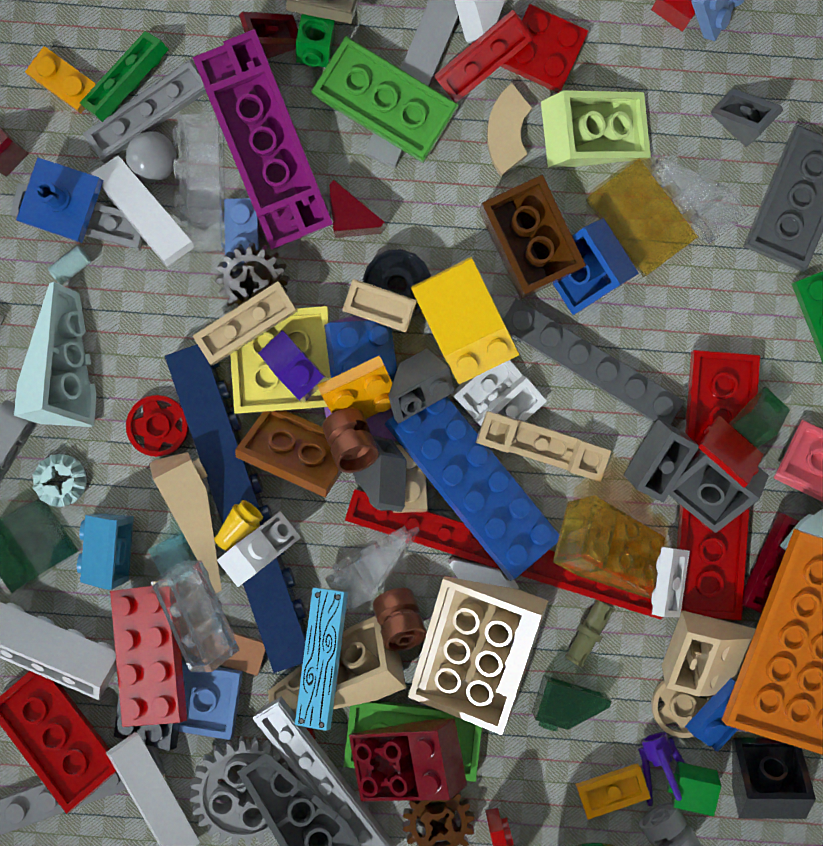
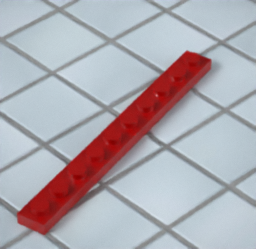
(456, 539)

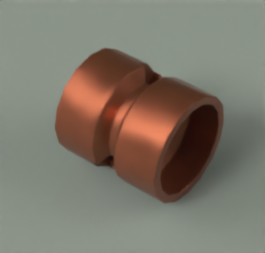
(350, 440)
(400, 617)

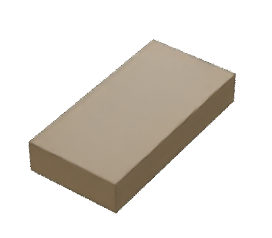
(379, 305)

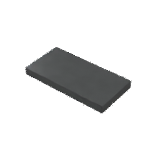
(792, 207)

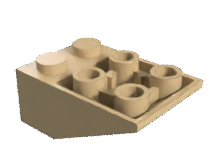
(704, 654)

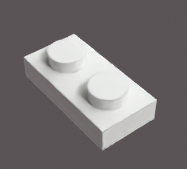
(670, 583)

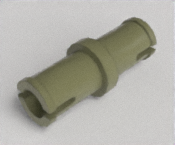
(589, 633)

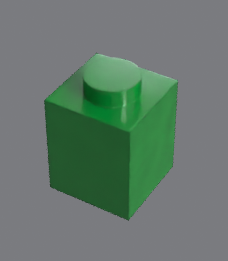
(698, 787)

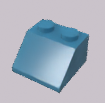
(105, 550)

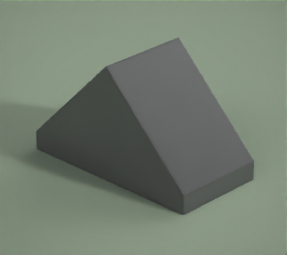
(745, 115)

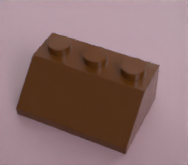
(531, 236)

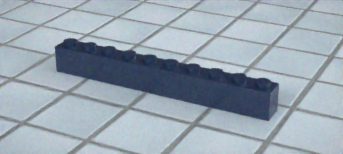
(231, 481)

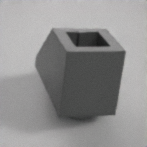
(419, 384)
(385, 478)

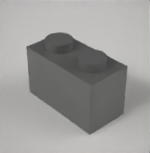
(660, 460)

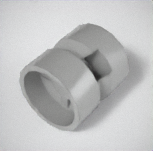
(667, 827)

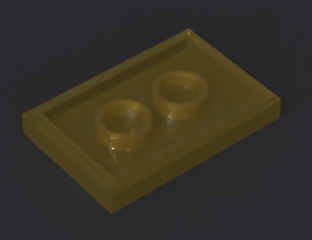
(642, 217)

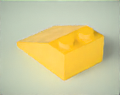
(465, 320)

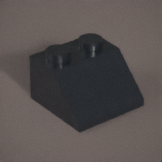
(770, 780)

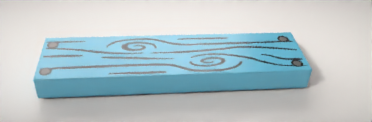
(321, 658)

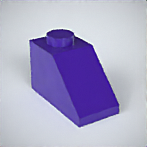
(292, 366)

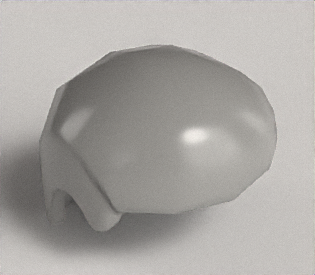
(151, 156)

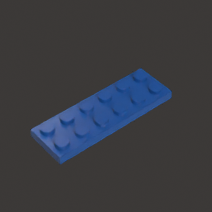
(476, 486)

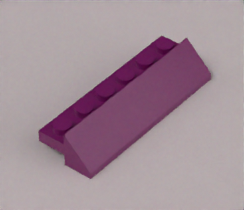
(262, 139)

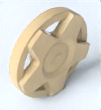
(677, 708)

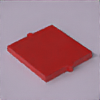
(731, 451)

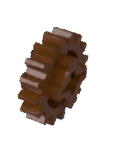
(433, 834)

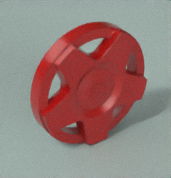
(156, 426)

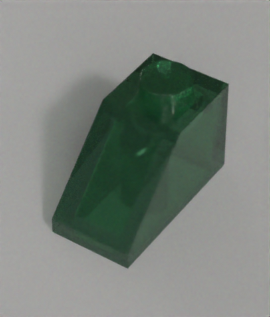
(566, 704)

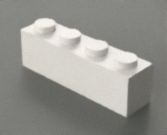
(55, 652)

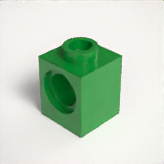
(314, 41)

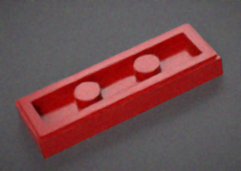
(484, 56)

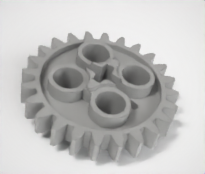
(230, 816)

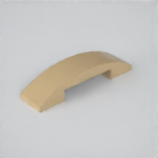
(543, 445)

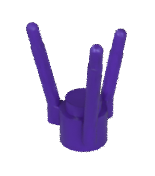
(658, 750)

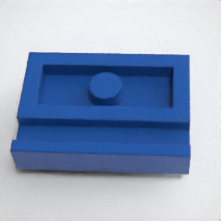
(708, 722)

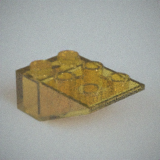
(608, 546)

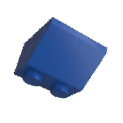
(604, 271)

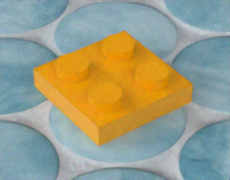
(360, 388)

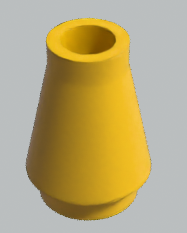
(239, 523)

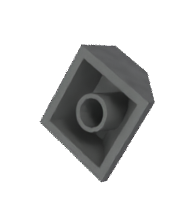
(713, 493)

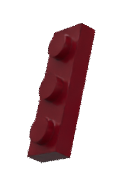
(768, 564)

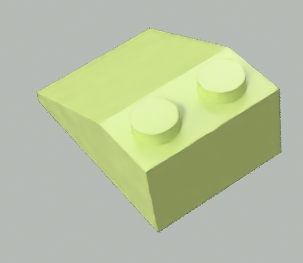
(595, 128)

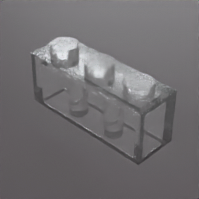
(195, 616)

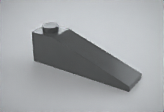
(292, 809)

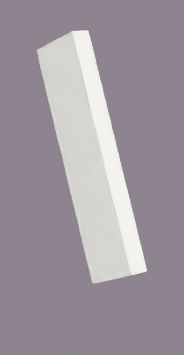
(143, 211)
(151, 793)

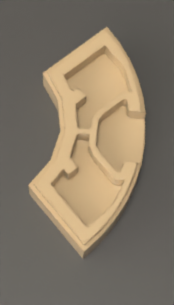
(504, 130)

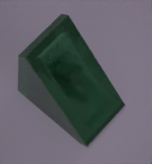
(761, 418)

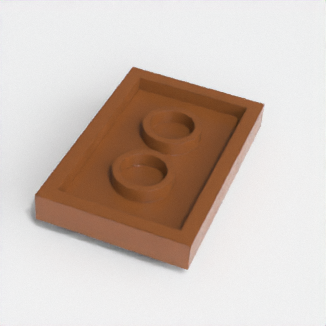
(290, 450)

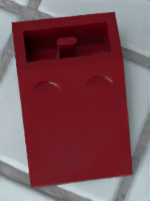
(409, 761)

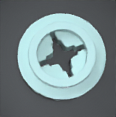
(72, 488)

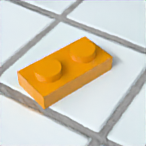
(60, 78)
(613, 791)

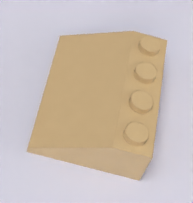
(477, 651)

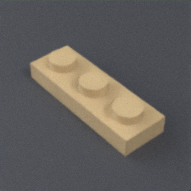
(245, 323)

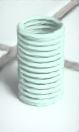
(73, 263)

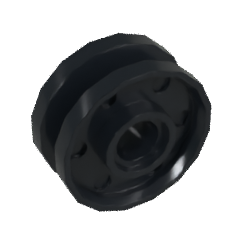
(397, 264)

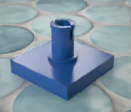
(59, 200)

